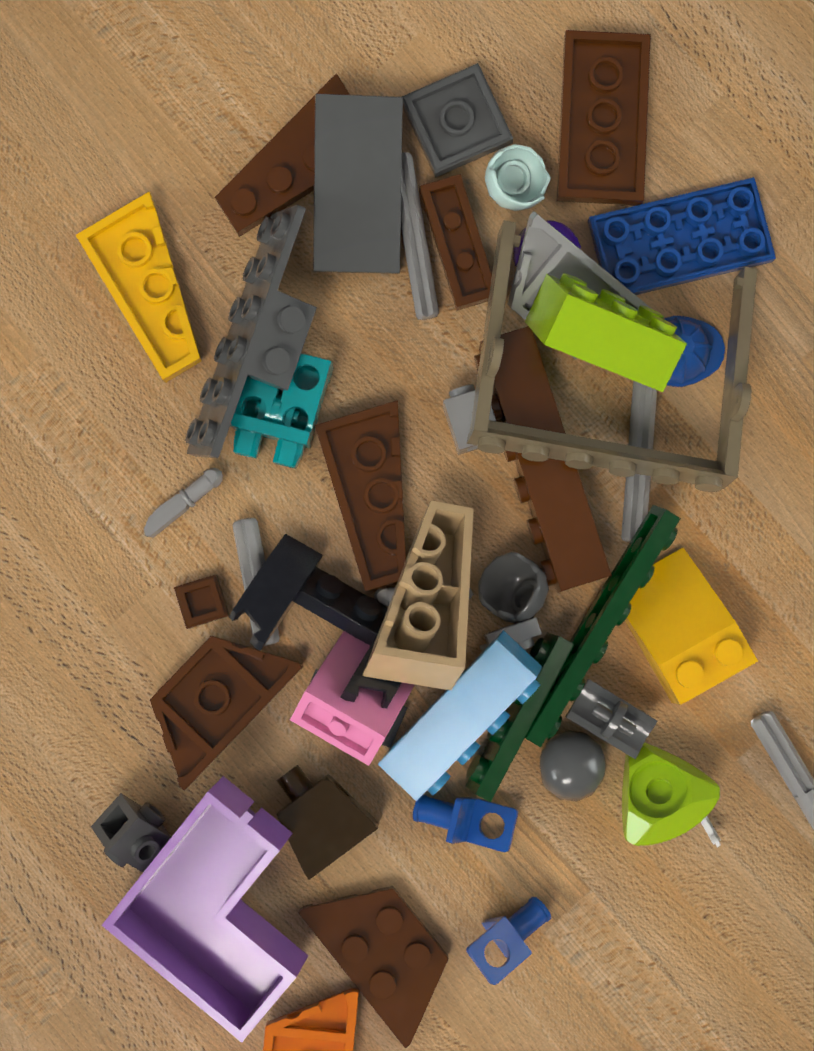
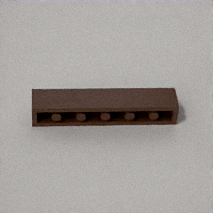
(550, 487)

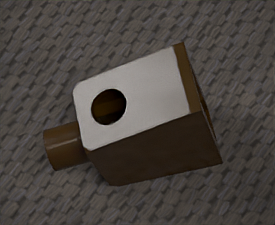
(322, 820)

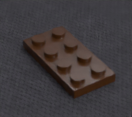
(603, 117)

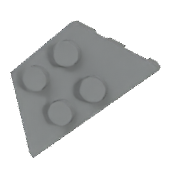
(551, 253)

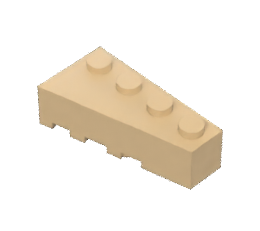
(428, 613)

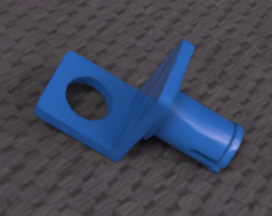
(465, 818)
(509, 937)

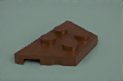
(215, 701)
(383, 954)

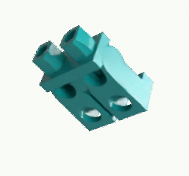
(284, 416)

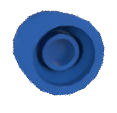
(702, 353)

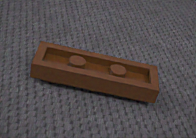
(457, 241)

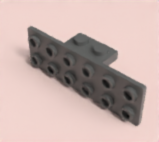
(263, 336)

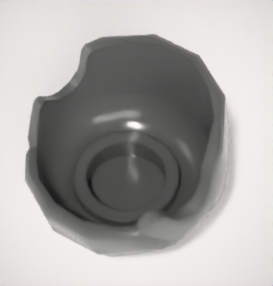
(513, 587)
(572, 765)

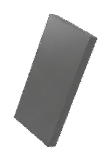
(357, 183)

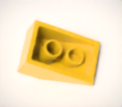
(686, 630)

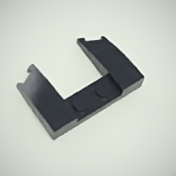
(294, 577)

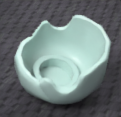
(516, 177)

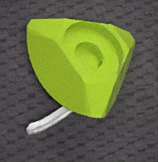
(665, 798)

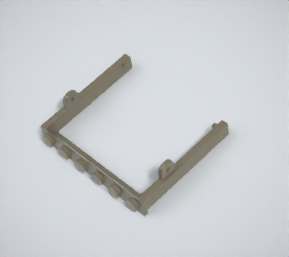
(618, 458)

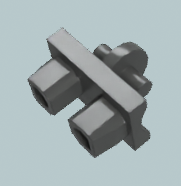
(611, 718)

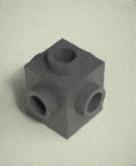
(136, 840)

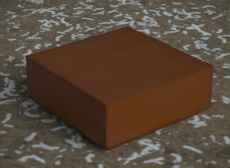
(201, 601)

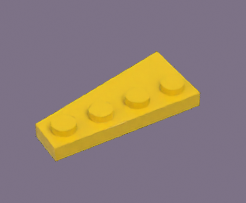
(140, 276)

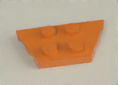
(316, 1027)

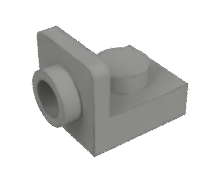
(521, 632)

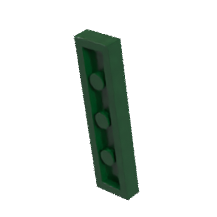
(489, 769)

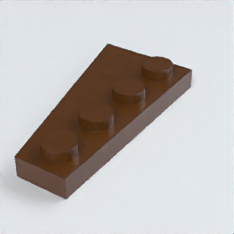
(278, 173)
(367, 481)

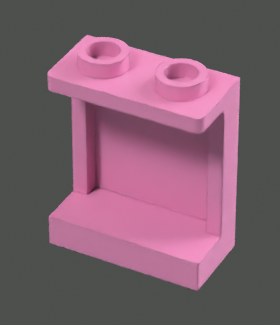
(348, 725)

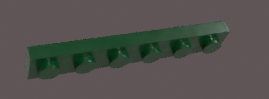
(605, 613)

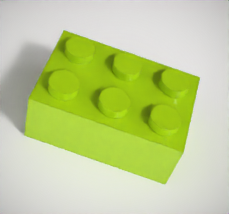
(605, 331)

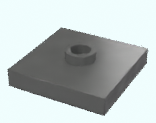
(457, 120)

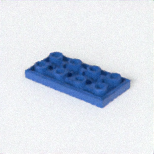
(684, 237)

